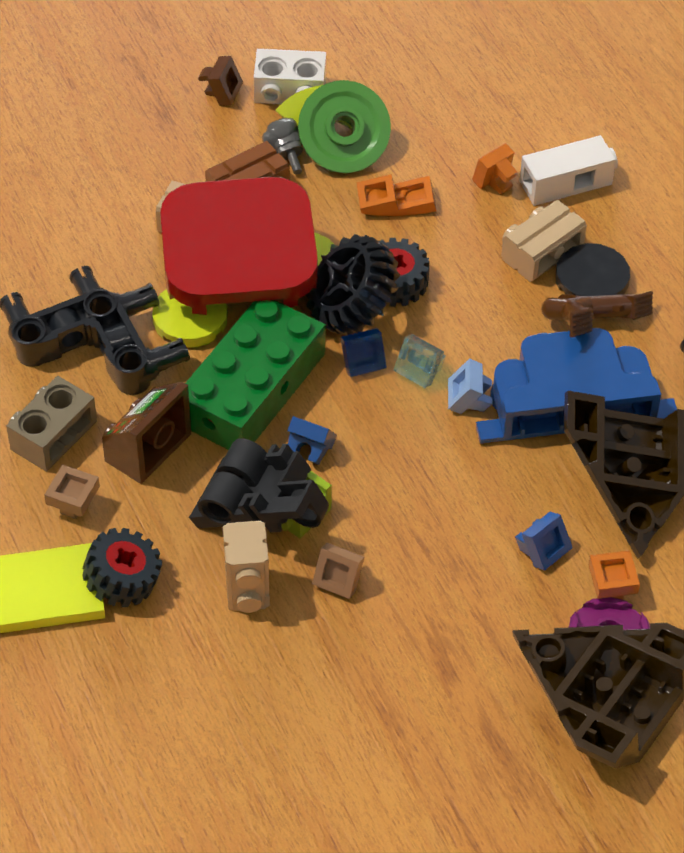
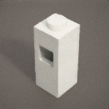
(567, 170)

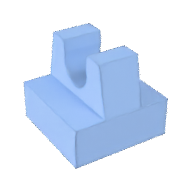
(468, 387)

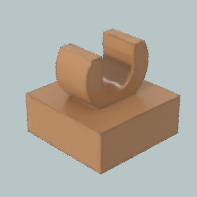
(72, 491)
(338, 570)

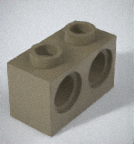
(51, 423)

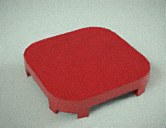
(238, 242)

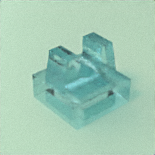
(419, 361)

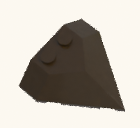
(631, 461)
(610, 684)

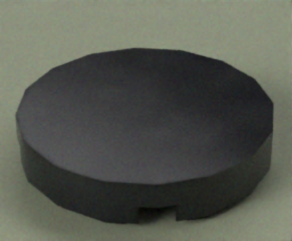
(592, 271)

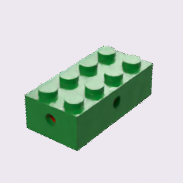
(253, 372)

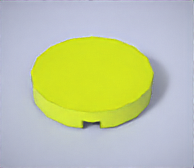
(176, 321)

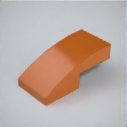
(407, 198)

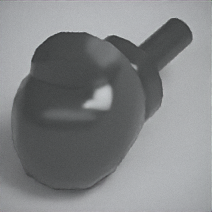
(285, 139)

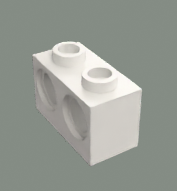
(286, 72)

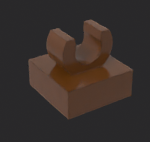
(223, 80)

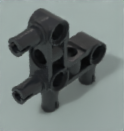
(97, 320)

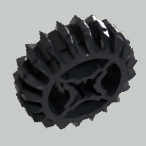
(353, 284)

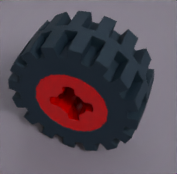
(413, 271)
(132, 577)

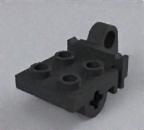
(260, 487)

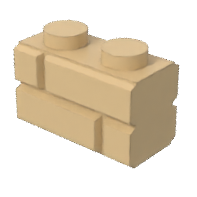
(542, 239)
(246, 566)

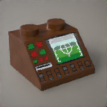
(149, 431)

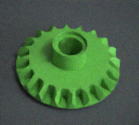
(350, 103)

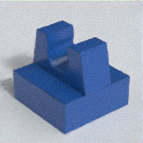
(310, 434)
(545, 540)

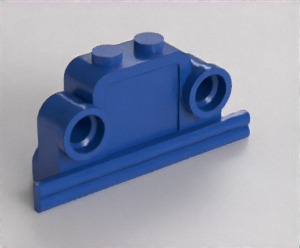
(533, 389)

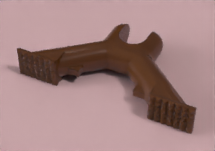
(581, 310)

